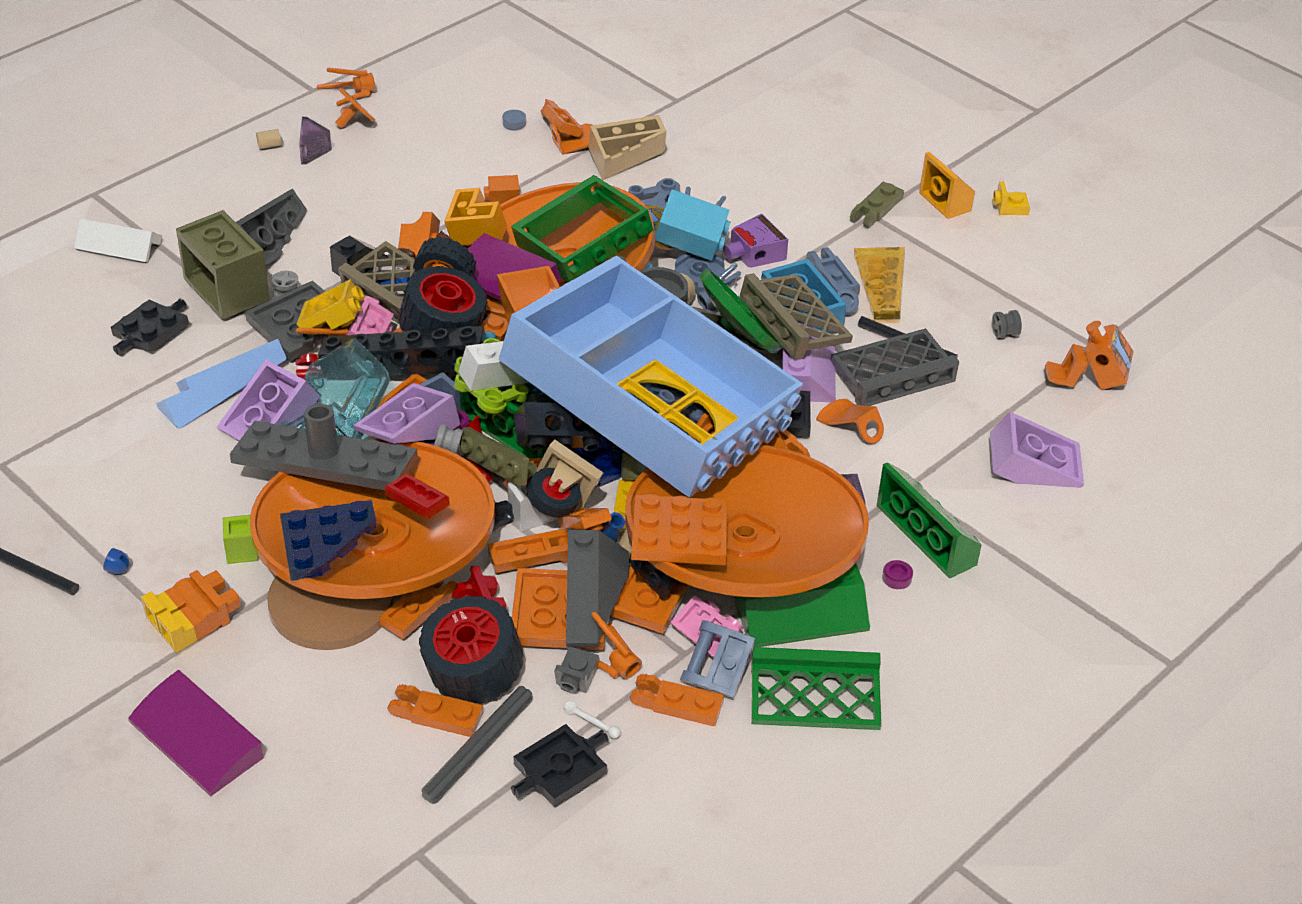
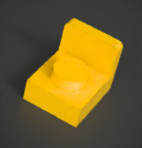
(1010, 203)

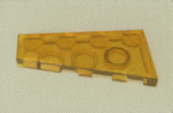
(882, 279)

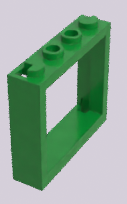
(571, 205)

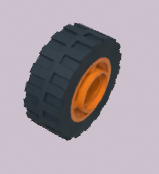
(444, 253)

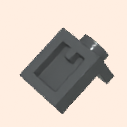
(576, 670)

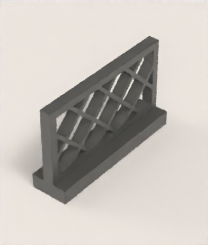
(900, 380)

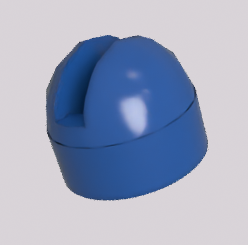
(116, 561)

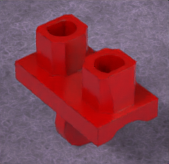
(478, 586)

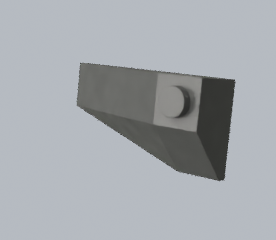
(273, 223)
(594, 582)

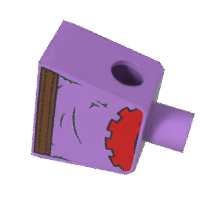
(757, 243)

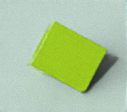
(238, 539)

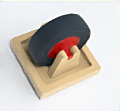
(562, 482)

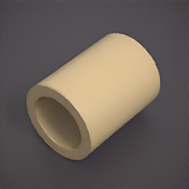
(268, 139)

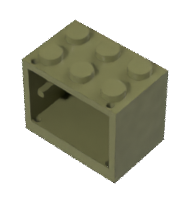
(223, 264)

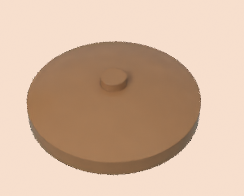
(323, 620)

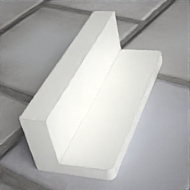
(115, 240)

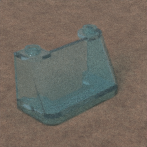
(349, 383)

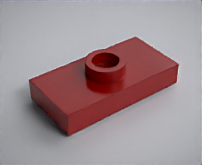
(417, 495)

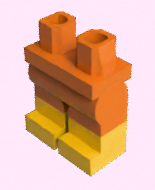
(190, 609)

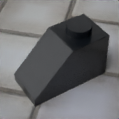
(350, 251)

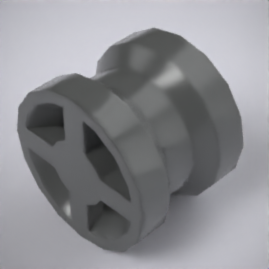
(1006, 324)

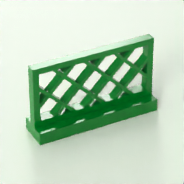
(817, 664)

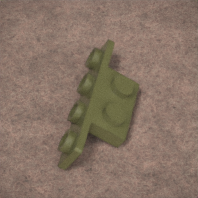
(496, 457)

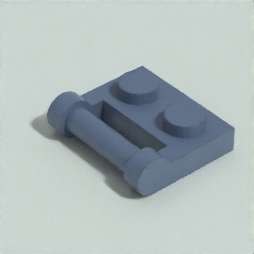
(727, 663)

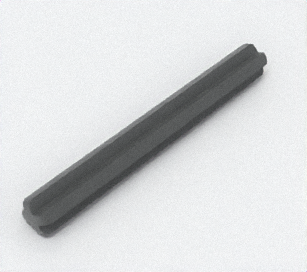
(476, 745)

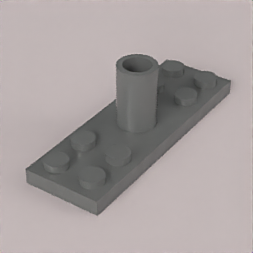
(321, 452)

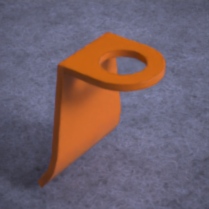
(571, 143)
(845, 411)

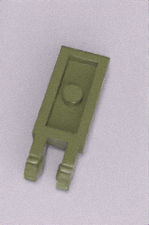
(877, 204)

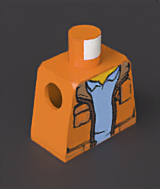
(1108, 354)

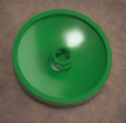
(737, 314)

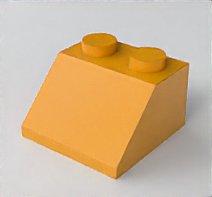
(944, 188)

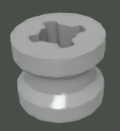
(284, 282)
(448, 438)

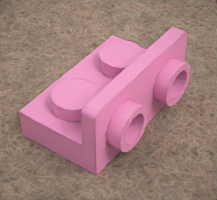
(371, 319)
(693, 613)

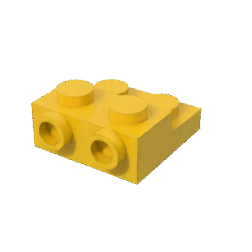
(334, 306)

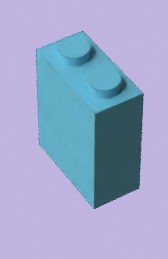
(693, 225)

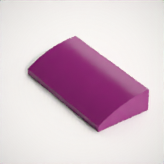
(499, 257)
(196, 733)

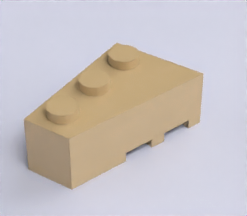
(626, 143)

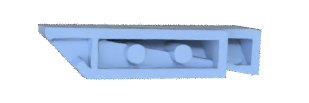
(215, 384)

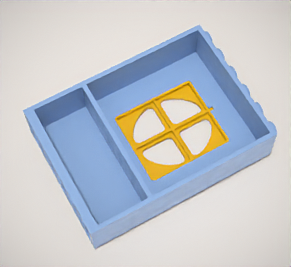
(622, 330)

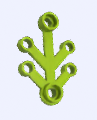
(491, 399)

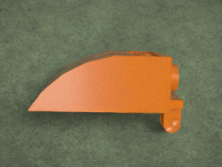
(525, 287)

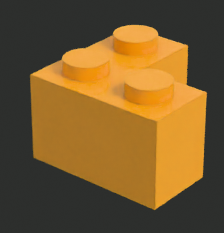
(472, 216)

